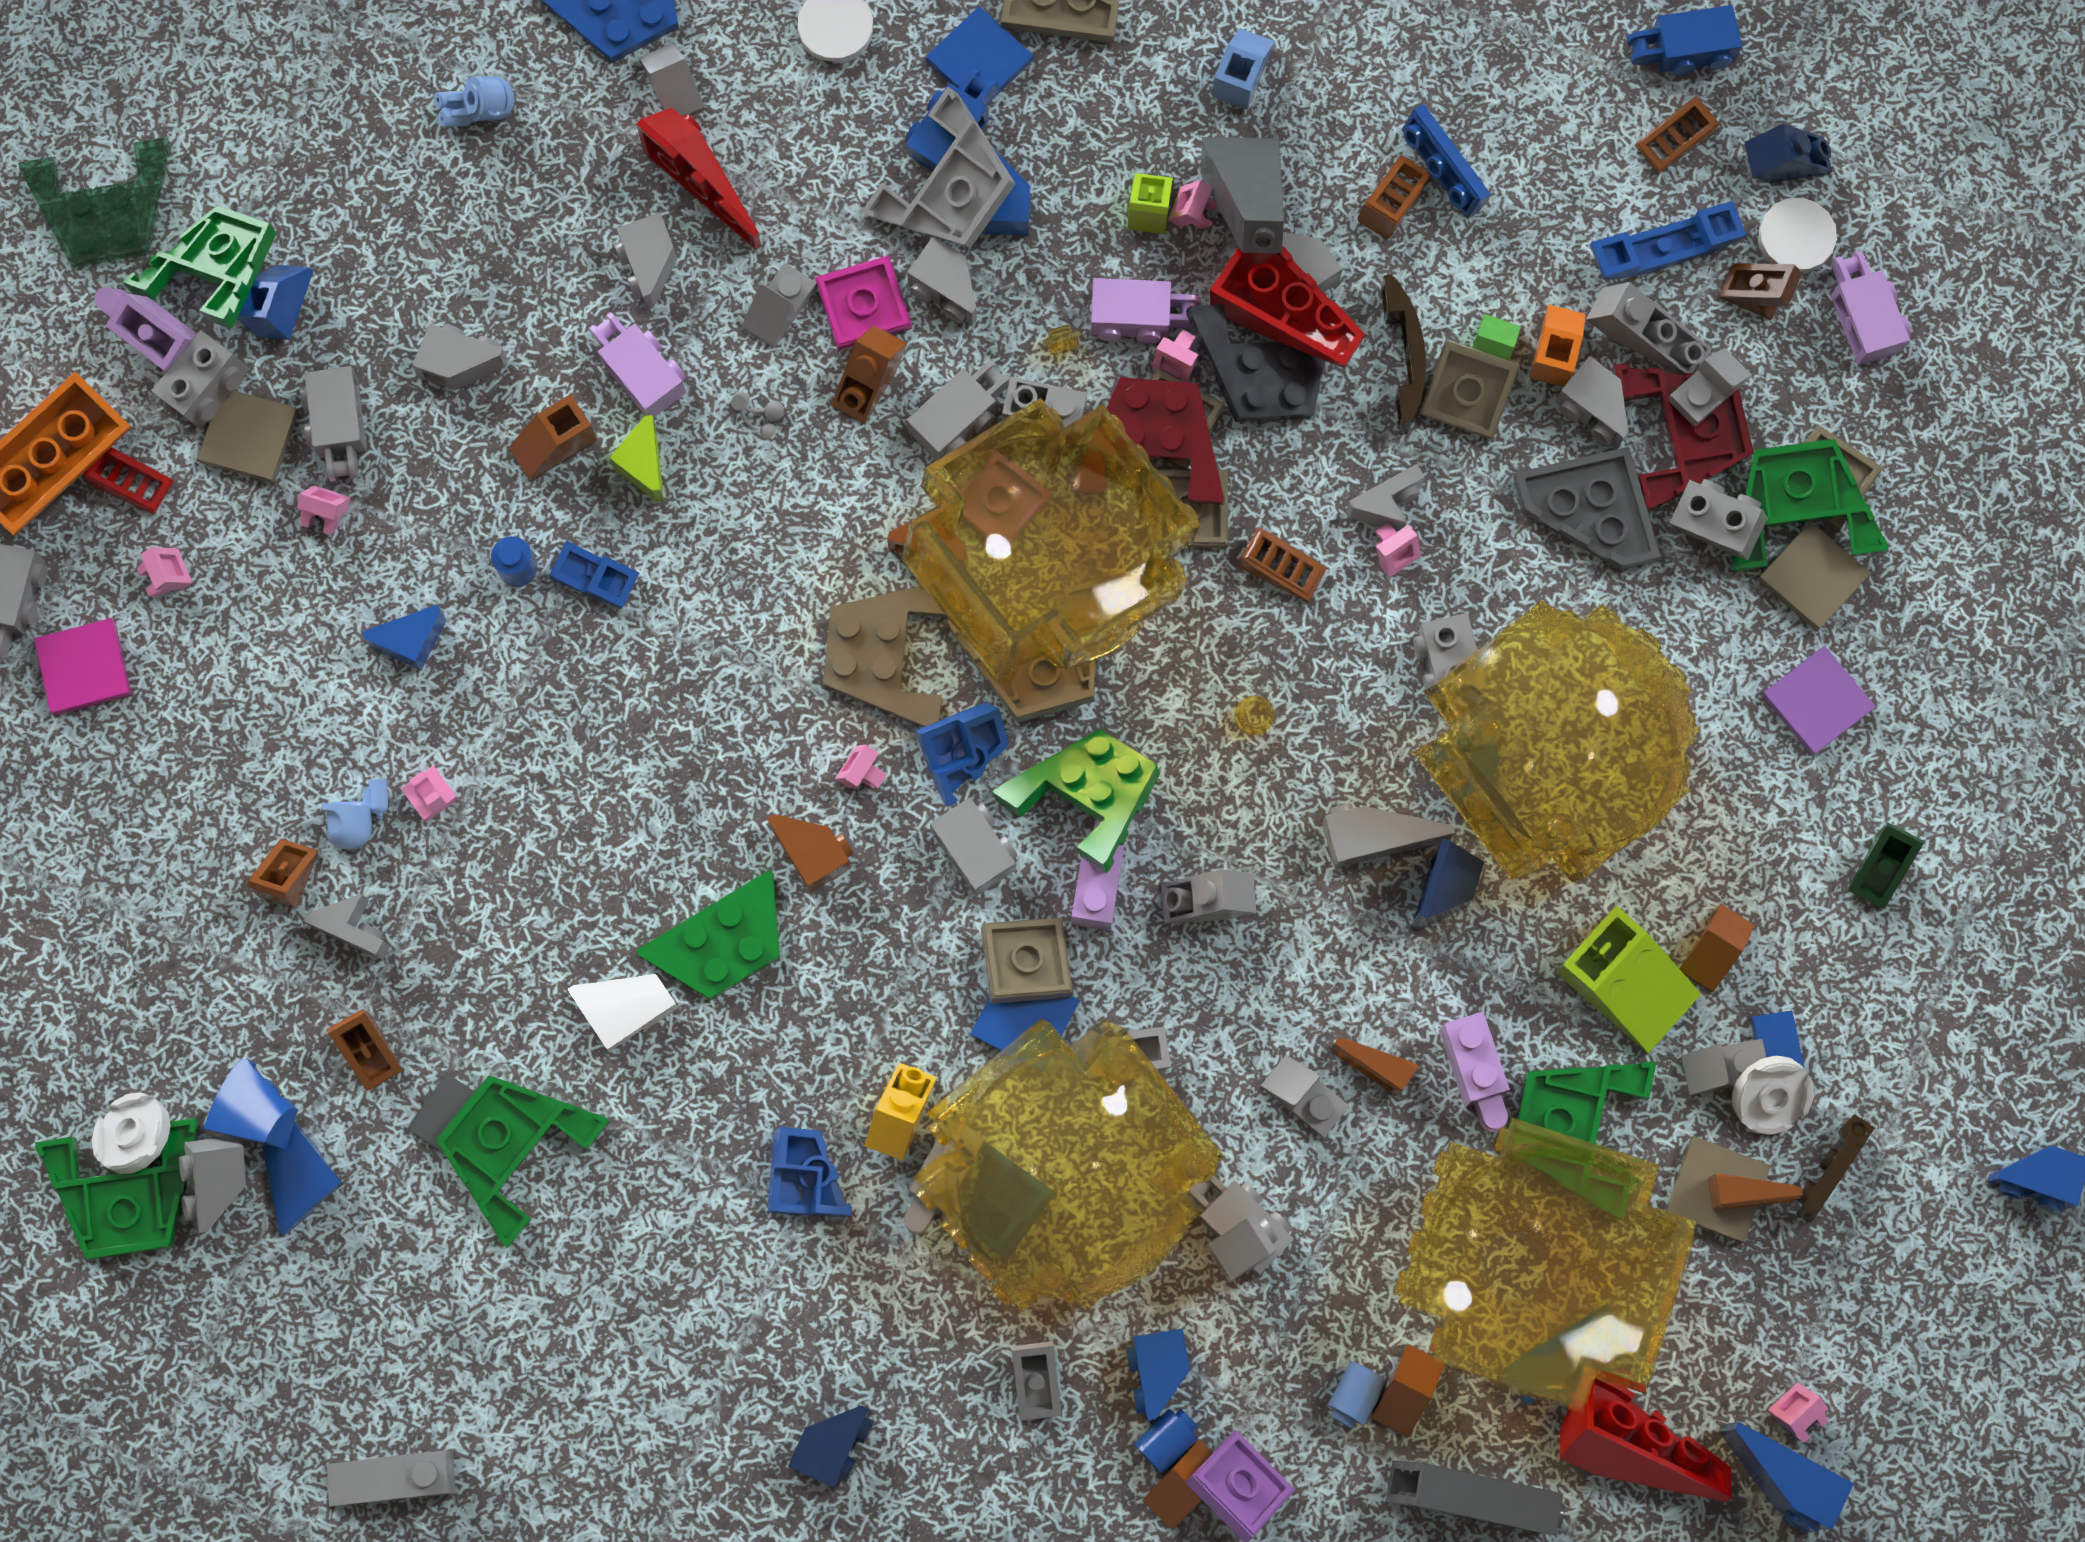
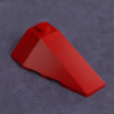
(682, 153)
(1286, 305)
(1631, 1446)

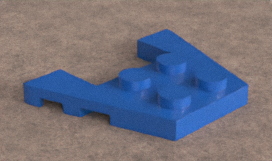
(617, 25)

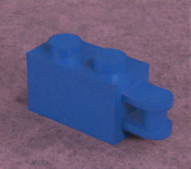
(1689, 41)
(929, 140)

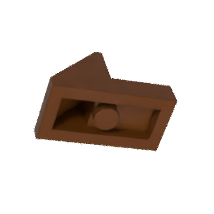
(1760, 286)

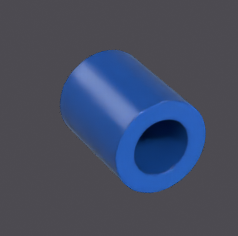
(514, 561)
(1167, 1439)

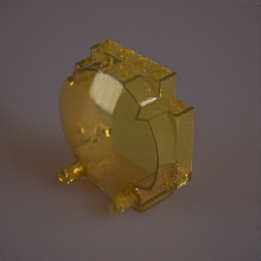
(1049, 539)
(1562, 739)
(1065, 1166)
(1546, 1265)

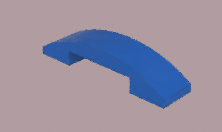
(1670, 244)

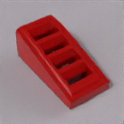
(93, 477)

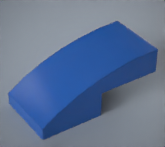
(593, 575)

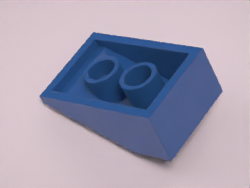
(1792, 1483)

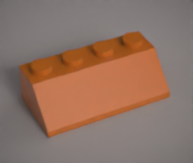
(53, 449)

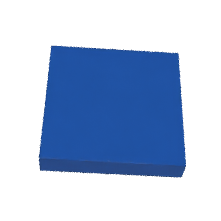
(982, 46)
(1005, 1022)

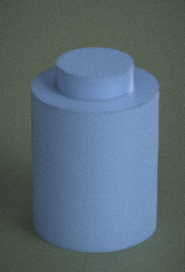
(1356, 1395)

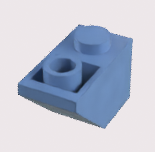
(1242, 68)

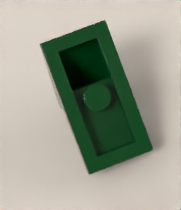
(1885, 864)

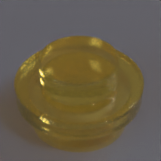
(1062, 340)
(1254, 715)

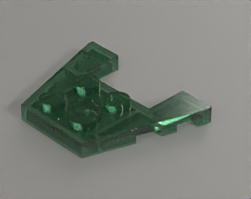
(107, 219)

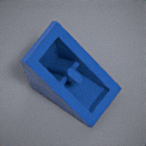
(408, 637)

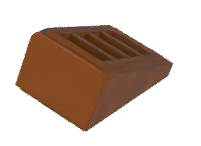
(1700, 113)
(1381, 216)
(1289, 553)
(1382, 1068)
(1741, 1192)

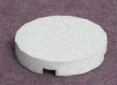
(835, 29)
(1797, 234)
(1772, 1095)
(131, 1133)

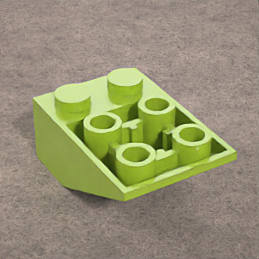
(1629, 979)

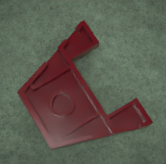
(1170, 425)
(1698, 451)

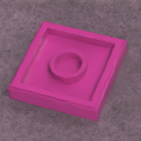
(863, 298)
(82, 666)

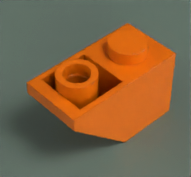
(1558, 346)

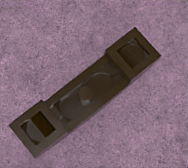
(1400, 309)

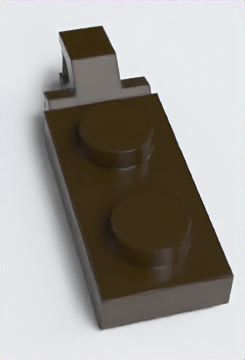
(1835, 1164)

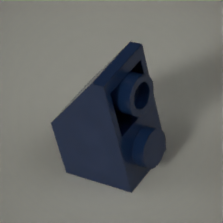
(1788, 154)
(827, 1446)

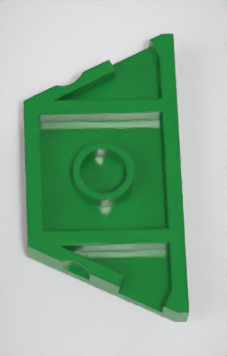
(722, 941)

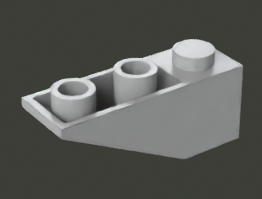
(1646, 328)

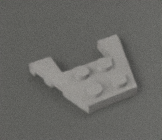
(961, 189)

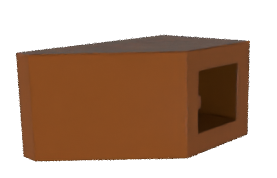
(868, 373)
(552, 437)

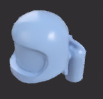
(482, 100)
(351, 822)

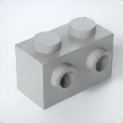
(200, 379)
(1719, 519)
(1443, 645)
(974, 846)

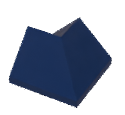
(1448, 884)

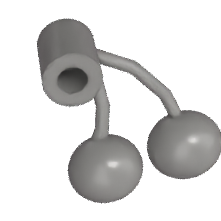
(773, 411)

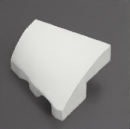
(623, 1006)

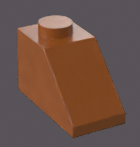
(812, 849)

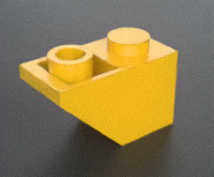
(900, 1111)

